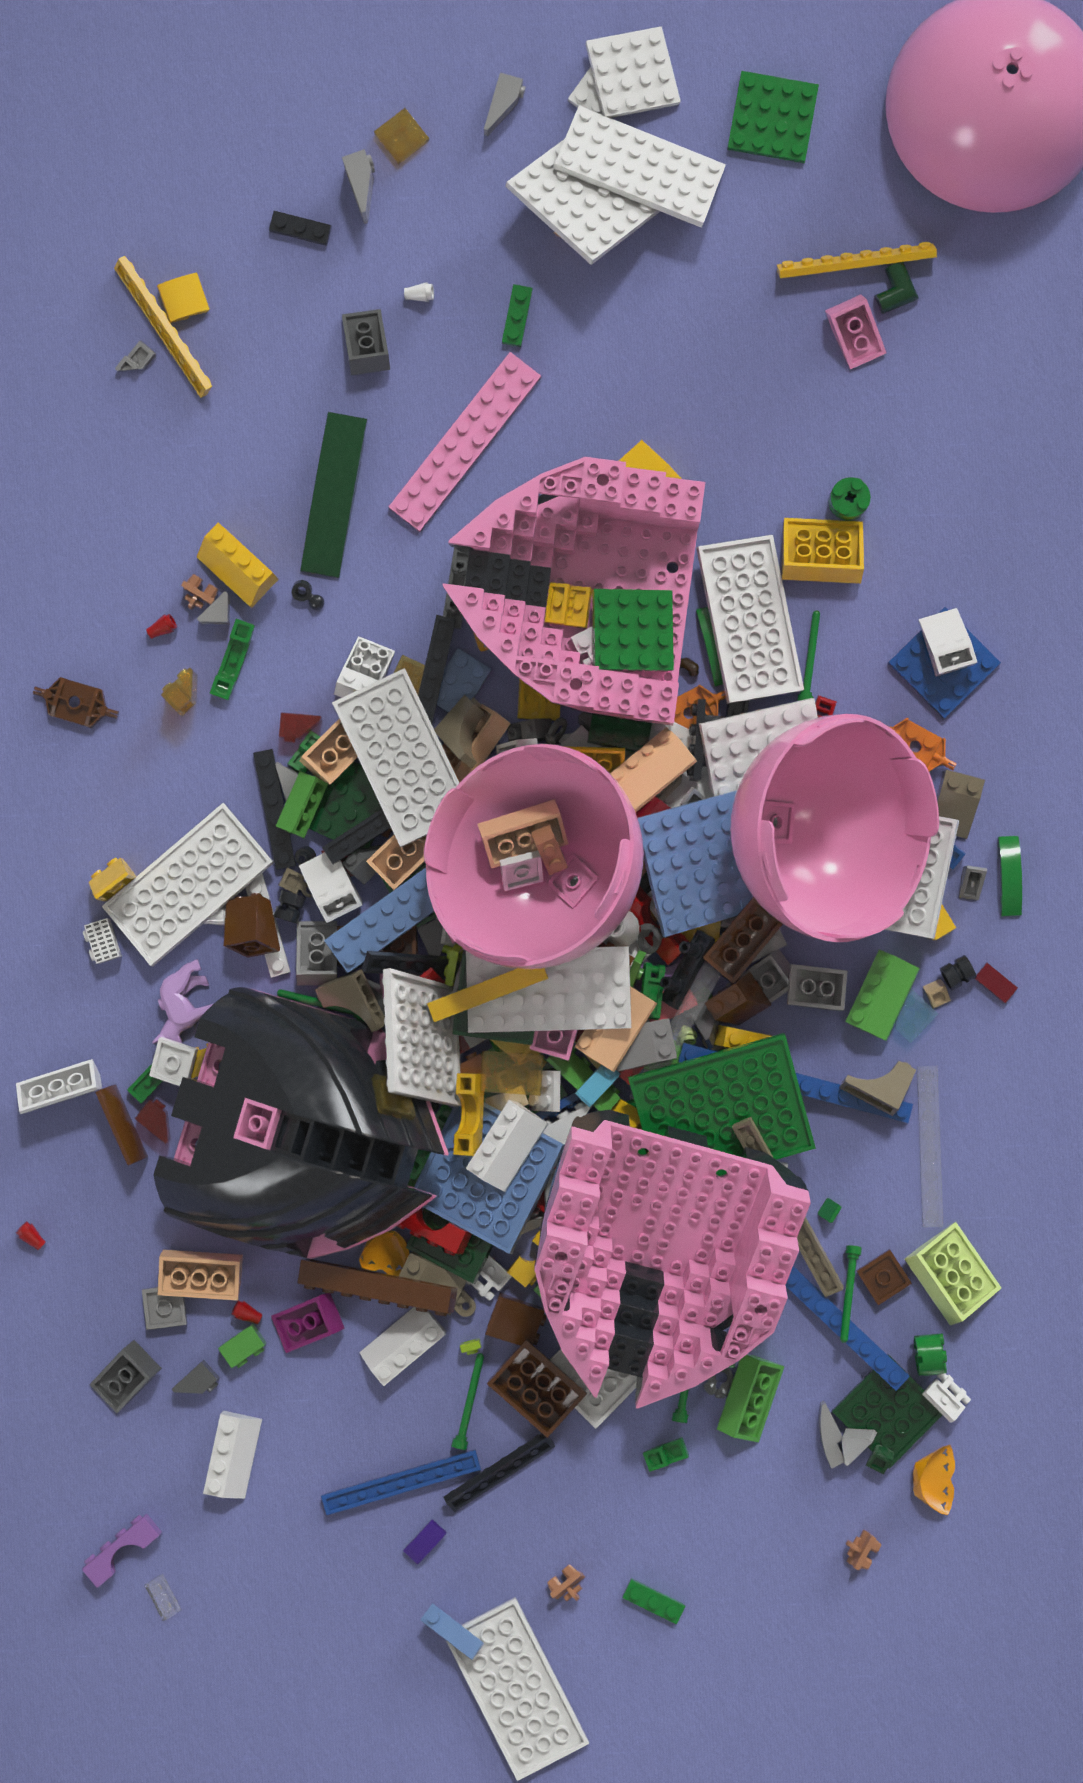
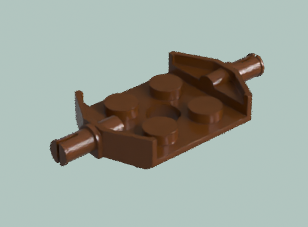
(91, 706)

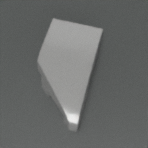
(137, 358)
(287, 778)

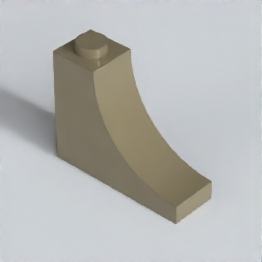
(459, 727)
(355, 994)
(883, 1092)

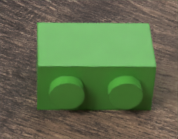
(242, 1346)

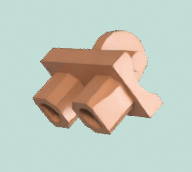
(192, 586)
(860, 1548)
(559, 1589)

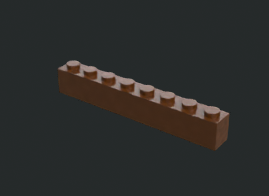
(378, 1286)

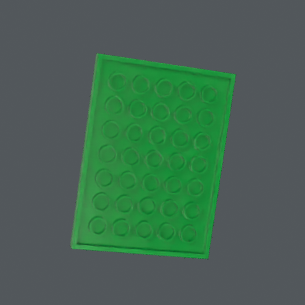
(725, 1088)

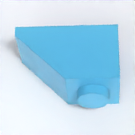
(596, 1085)

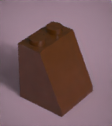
(250, 926)
(738, 1001)
(515, 1320)

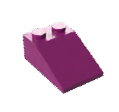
(307, 1322)

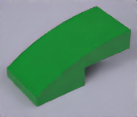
(294, 762)
(665, 1454)

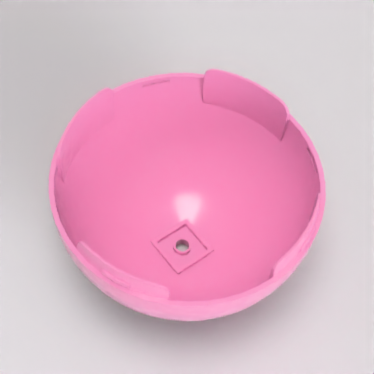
(974, 127)
(848, 827)
(548, 919)

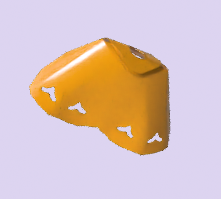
(383, 1251)
(932, 1478)

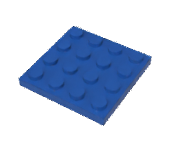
(947, 690)

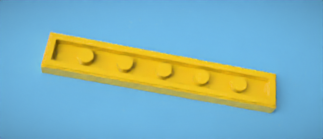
(485, 992)

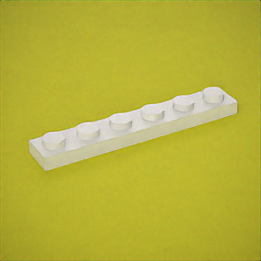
(276, 961)

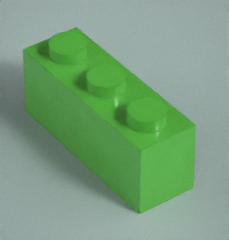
(301, 804)

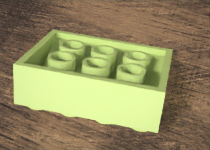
(953, 1274)

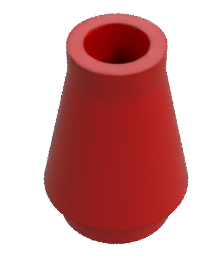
(164, 625)
(30, 1235)
(245, 1312)

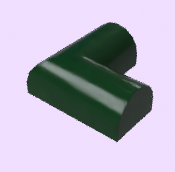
(901, 291)

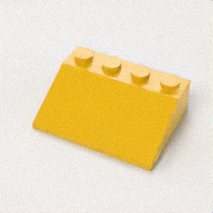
(822, 550)

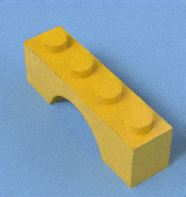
(469, 1134)

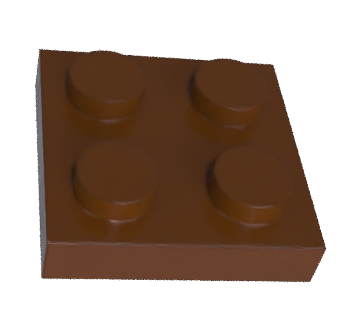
(883, 1277)

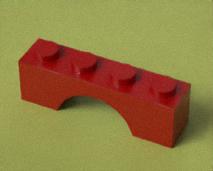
(669, 946)
(450, 1237)

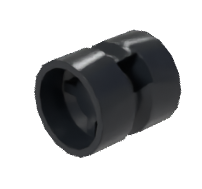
(289, 906)
(958, 972)

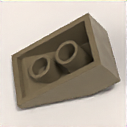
(959, 799)
(421, 1269)

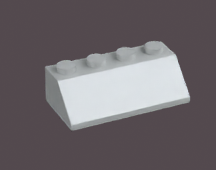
(58, 1086)
(507, 1145)
(402, 1344)
(232, 1455)

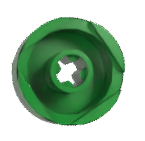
(843, 508)
(930, 1355)

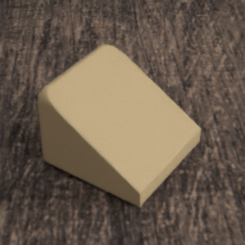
(936, 993)

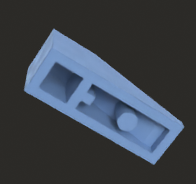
(452, 1631)

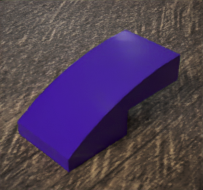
(424, 1541)

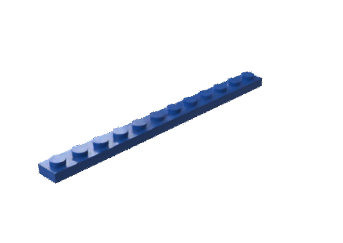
(817, 1089)

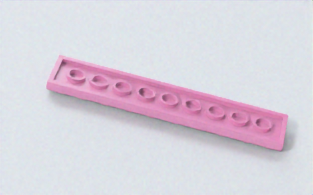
(464, 442)

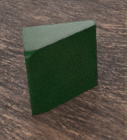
(880, 1459)

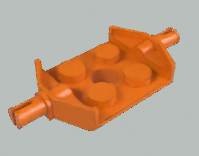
(685, 700)
(932, 746)

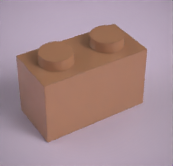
(549, 849)

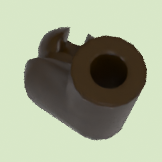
(690, 666)

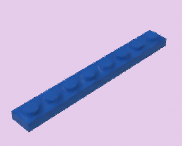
(857, 1339)
(401, 1482)

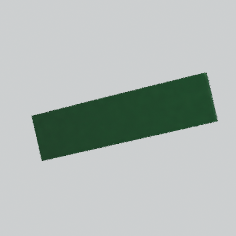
(333, 494)

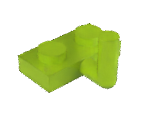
(454, 955)

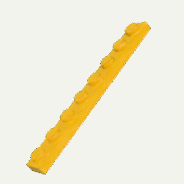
(850, 261)
(162, 326)

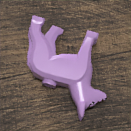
(178, 1008)

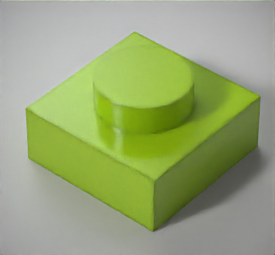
(470, 1346)

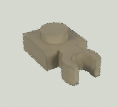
(293, 882)

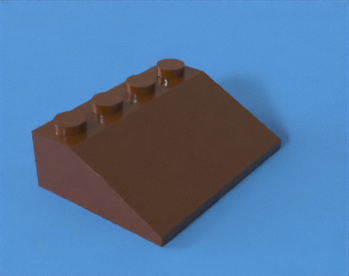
(536, 1388)

